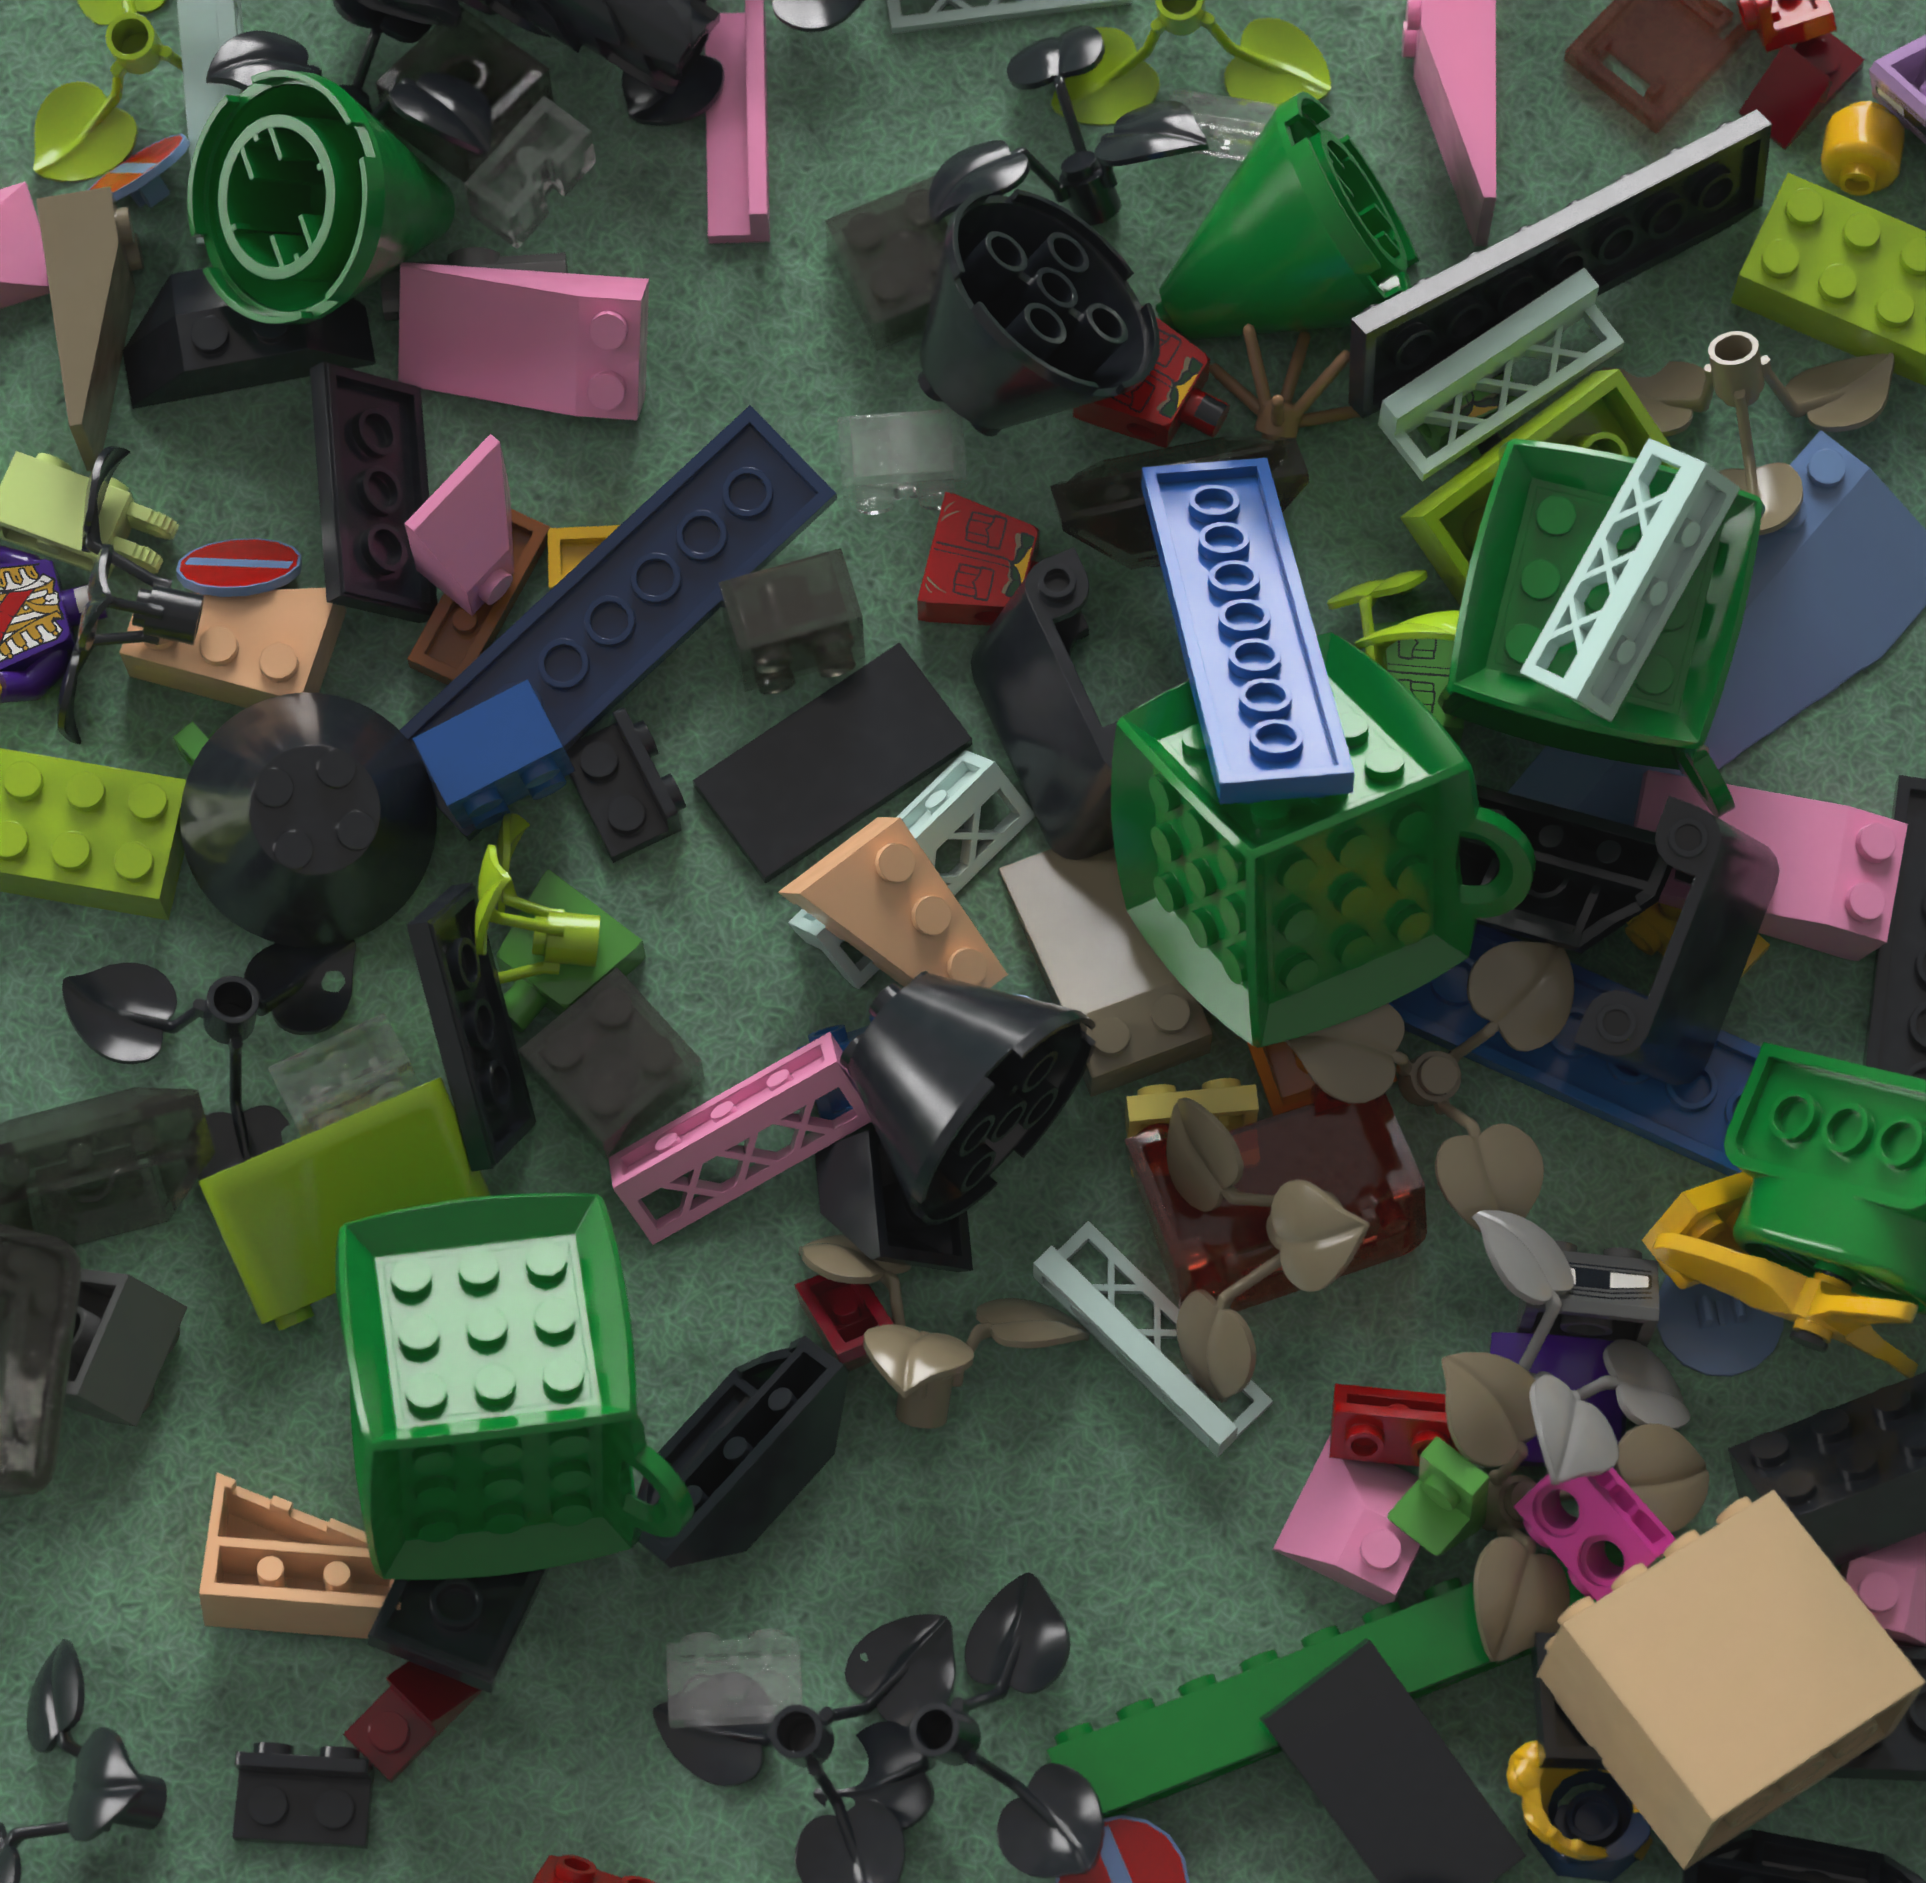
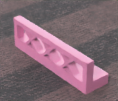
(739, 130)
(727, 1121)

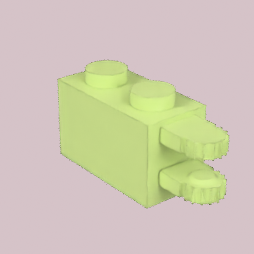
(45, 513)

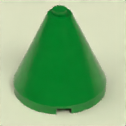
(306, 198)
(1291, 238)

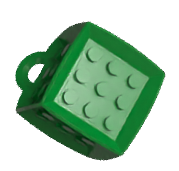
(1525, 553)
(1306, 903)
(495, 1388)

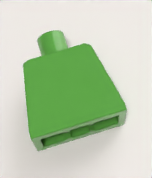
(528, 996)

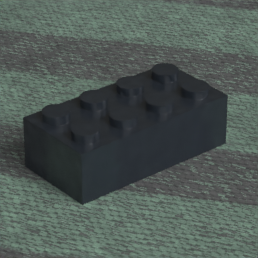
(1847, 1471)

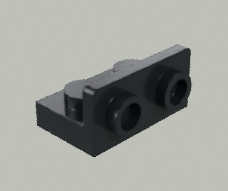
(622, 787)
(303, 1797)

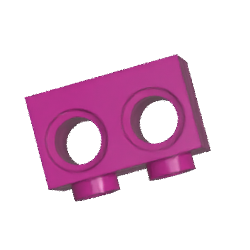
(1606, 1512)

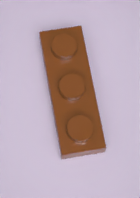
(454, 636)

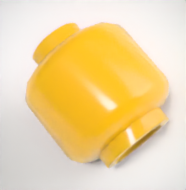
(1863, 146)

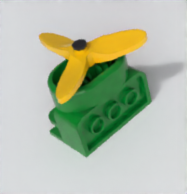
(1830, 1204)

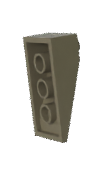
(92, 294)
(1104, 967)

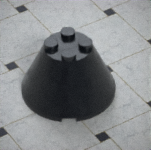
(1030, 315)
(308, 819)
(962, 1083)

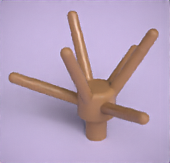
(1278, 414)

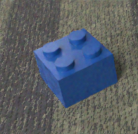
(495, 756)

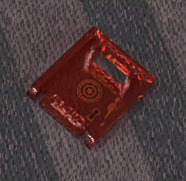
(1662, 42)

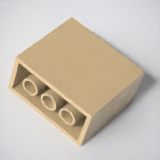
(1727, 1676)

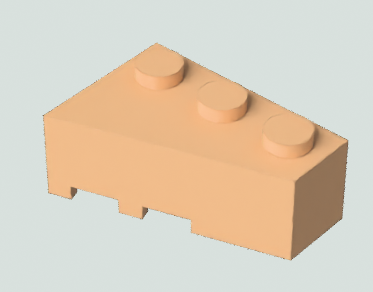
(246, 647)
(894, 907)
(285, 1569)

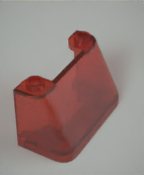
(1330, 1143)

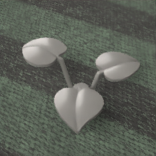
(1572, 1431)

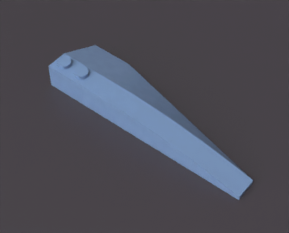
(1818, 610)

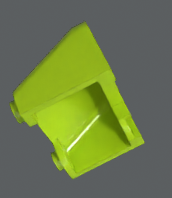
(289, 1203)

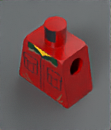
(1164, 398)
(974, 563)

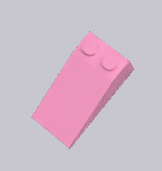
(1457, 84)
(526, 337)
(1832, 861)

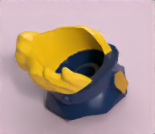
(1590, 1836)

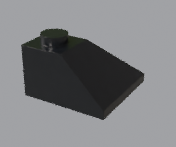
(870, 1208)

